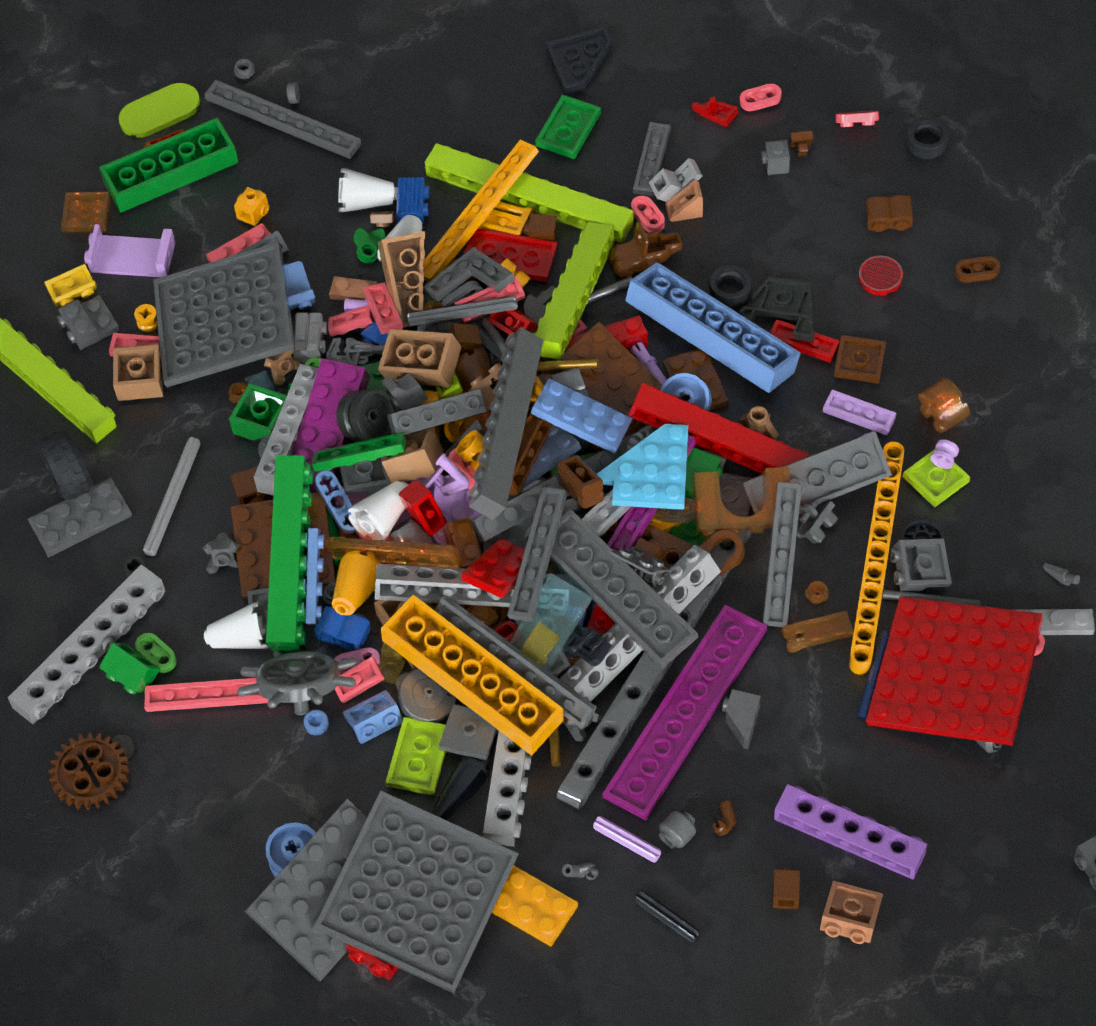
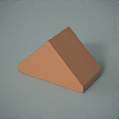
(686, 204)

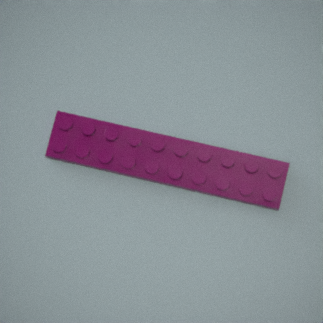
(684, 712)

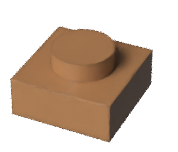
(382, 219)

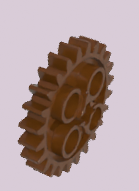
(67, 782)

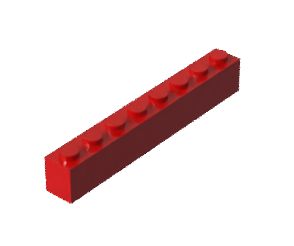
(713, 431)

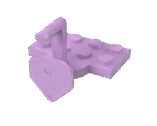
(450, 494)

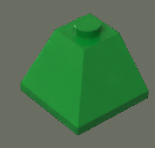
(256, 412)

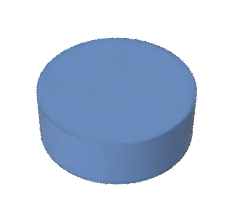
(316, 722)

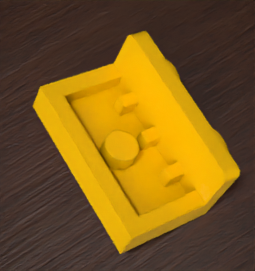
(71, 285)

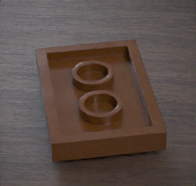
(698, 364)

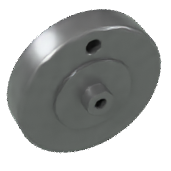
(424, 698)

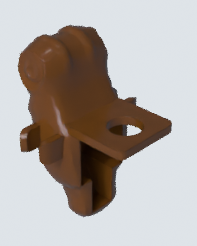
(643, 251)

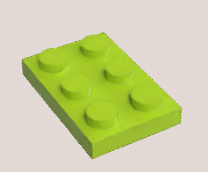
(417, 757)

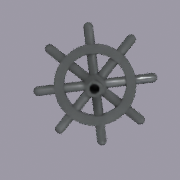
(297, 678)

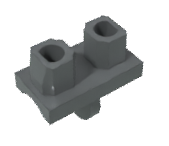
(813, 517)

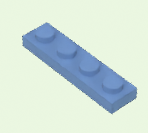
(314, 566)

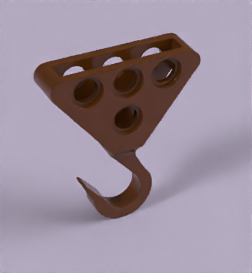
(677, 548)

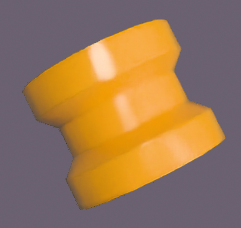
(150, 322)

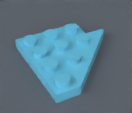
(651, 471)

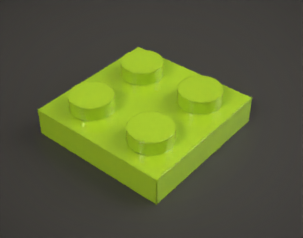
(935, 482)

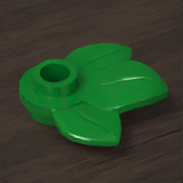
(368, 243)

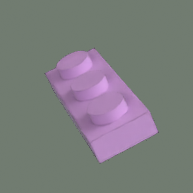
(859, 412)

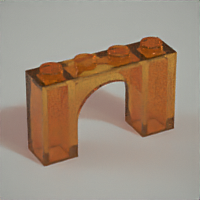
(713, 516)

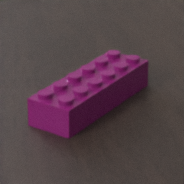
(319, 424)

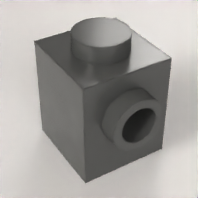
(776, 157)

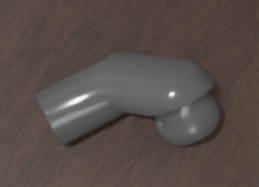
(580, 870)

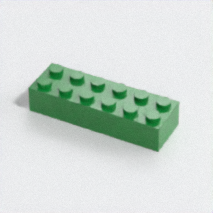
(168, 165)

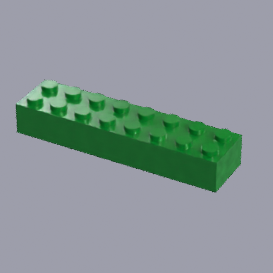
(288, 554)

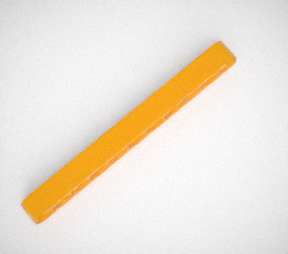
(876, 565)

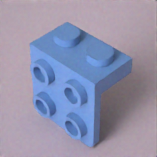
(298, 287)

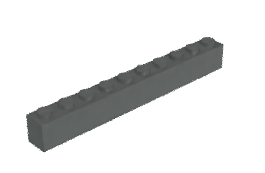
(505, 424)
(525, 504)

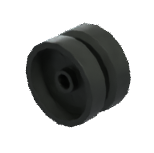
(364, 413)

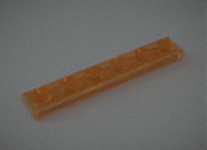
(397, 552)

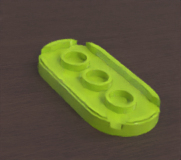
(159, 110)

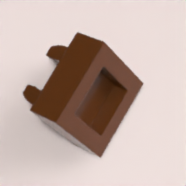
(801, 141)

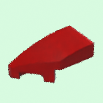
(716, 111)

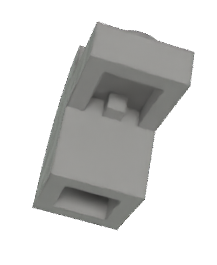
(668, 183)

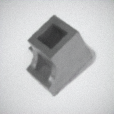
(404, 391)

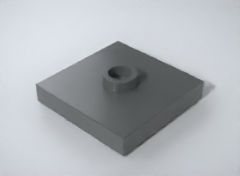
(467, 734)

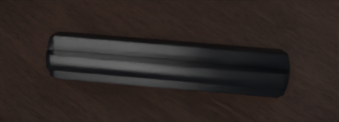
(667, 916)

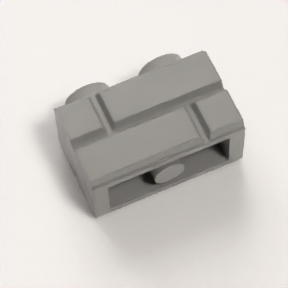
(309, 336)

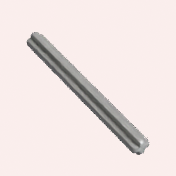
(171, 496)

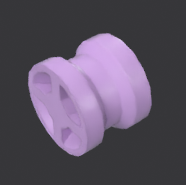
(944, 454)

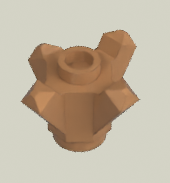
(281, 365)
(759, 420)

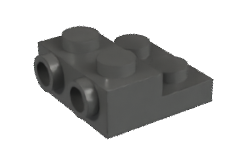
(87, 321)
(364, 477)
(920, 564)

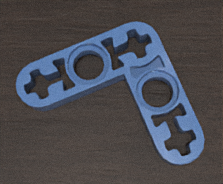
(338, 514)

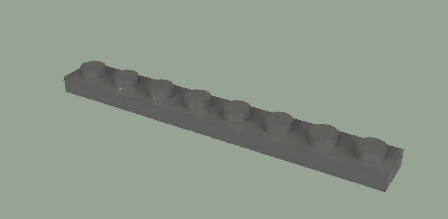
(283, 119)
(574, 705)

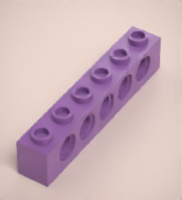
(856, 842)

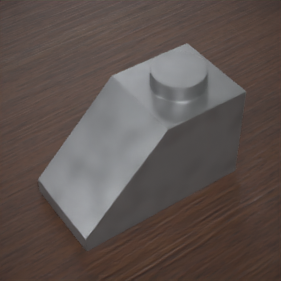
(742, 714)

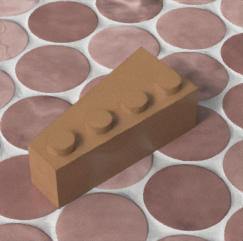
(403, 271)

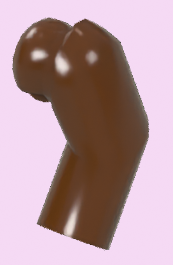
(728, 820)

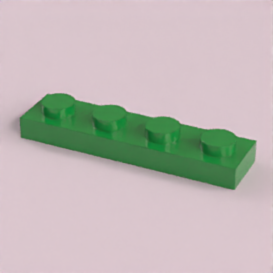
(358, 452)

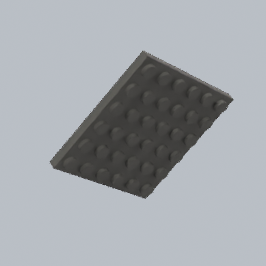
(223, 314)
(416, 891)

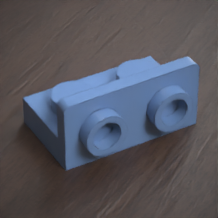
(373, 716)

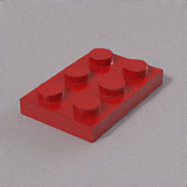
(496, 568)

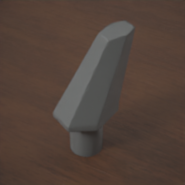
(1062, 575)

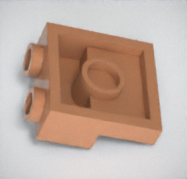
(851, 912)

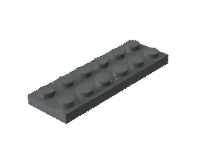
(830, 471)

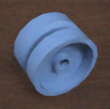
(689, 385)
(285, 844)

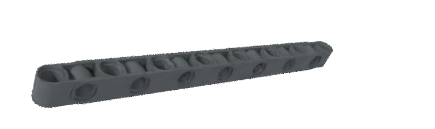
(625, 710)

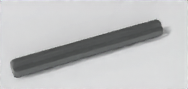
(462, 311)

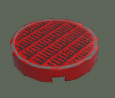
(880, 275)

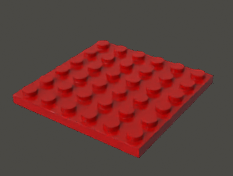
(955, 670)

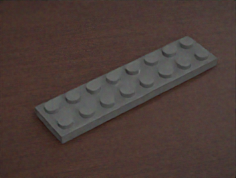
(620, 591)

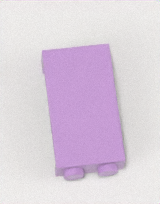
(130, 254)

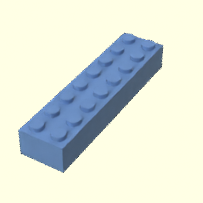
(712, 327)

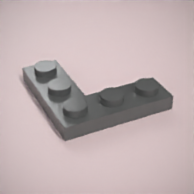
(469, 264)

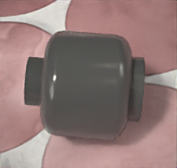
(677, 829)

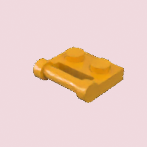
(506, 222)

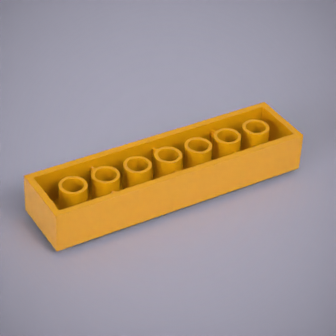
(472, 674)

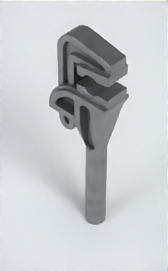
(356, 351)

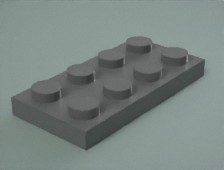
(79, 518)

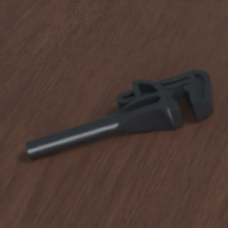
(587, 639)

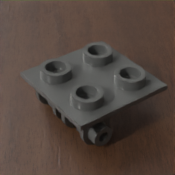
(647, 568)

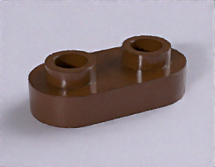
(977, 269)

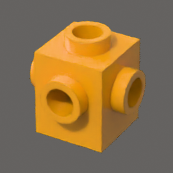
(251, 206)

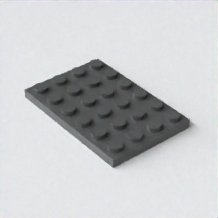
(299, 892)

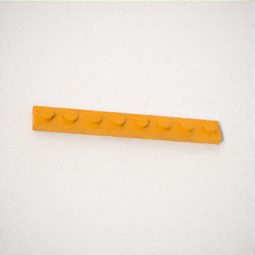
(478, 209)

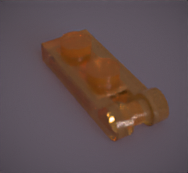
(817, 631)

